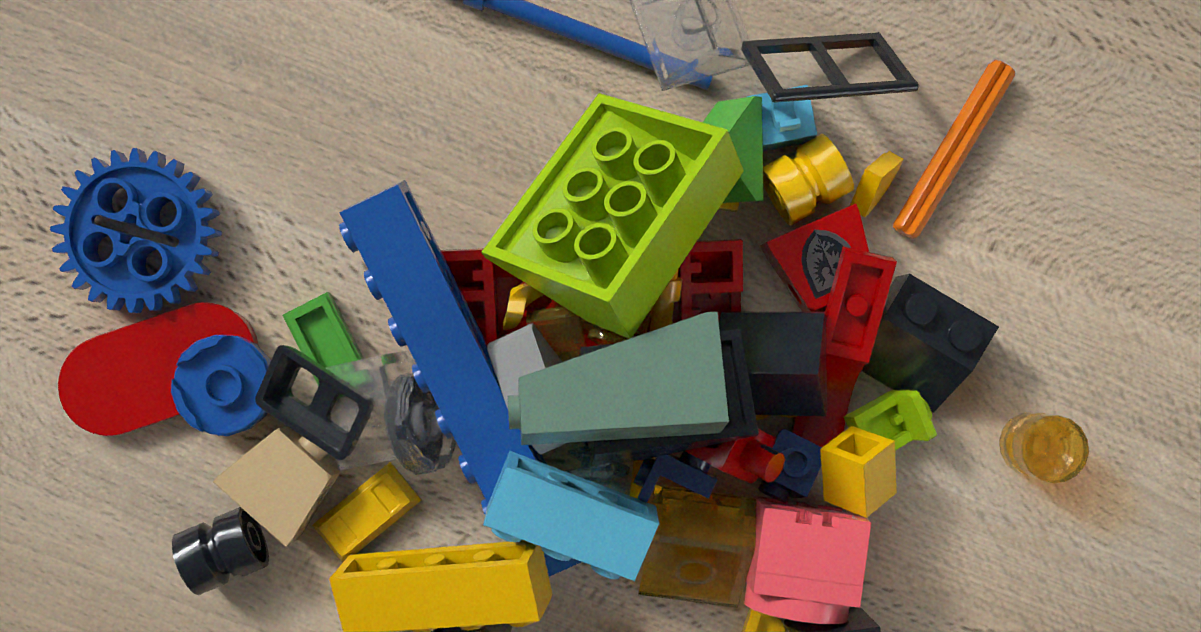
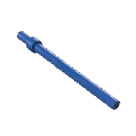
(574, 30)

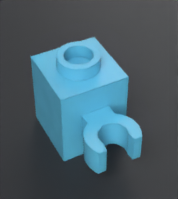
(786, 122)

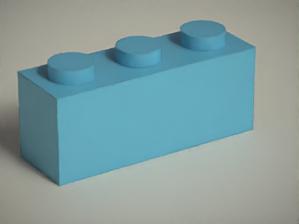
(571, 517)

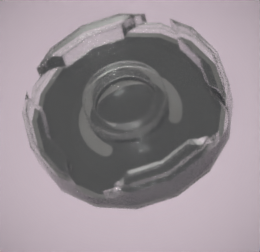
(414, 427)

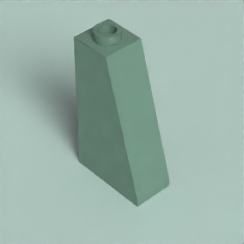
(633, 389)

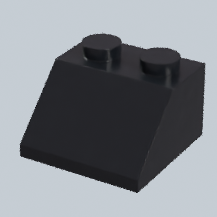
(926, 341)

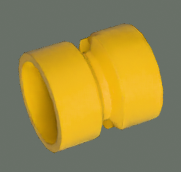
(810, 177)

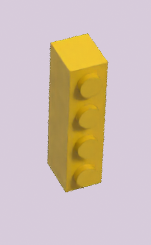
(442, 588)

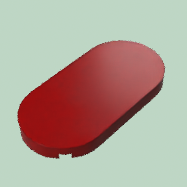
(127, 374)

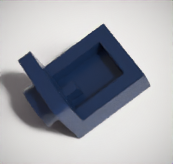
(799, 468)
(685, 471)

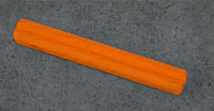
(954, 149)

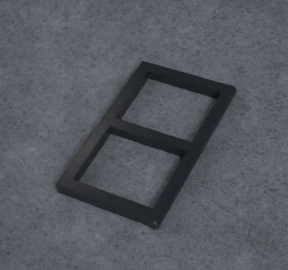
(818, 48)

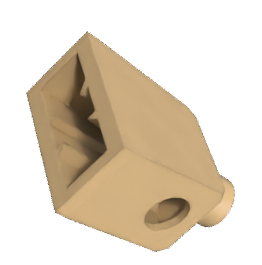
(280, 483)

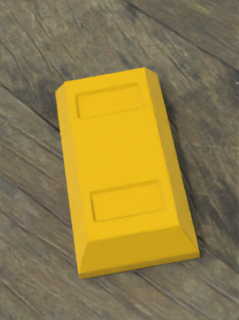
(367, 512)

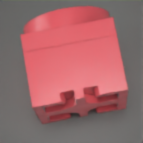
(807, 561)

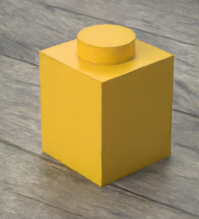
(858, 471)

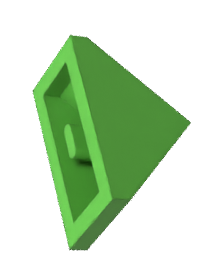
(744, 123)

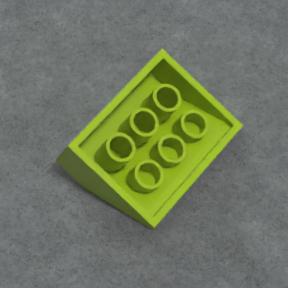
(617, 210)

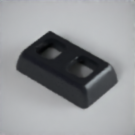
(312, 420)

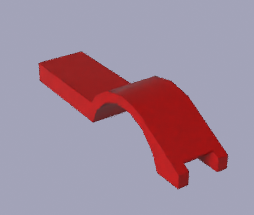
(851, 330)

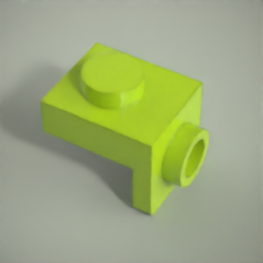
(896, 416)

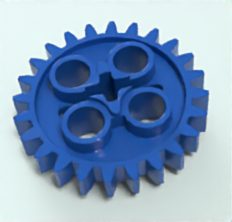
(148, 189)

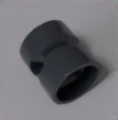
(210, 554)

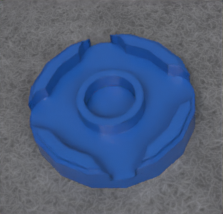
(219, 384)

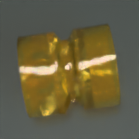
(1044, 446)

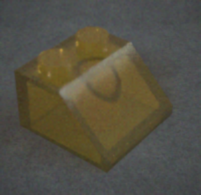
(699, 547)

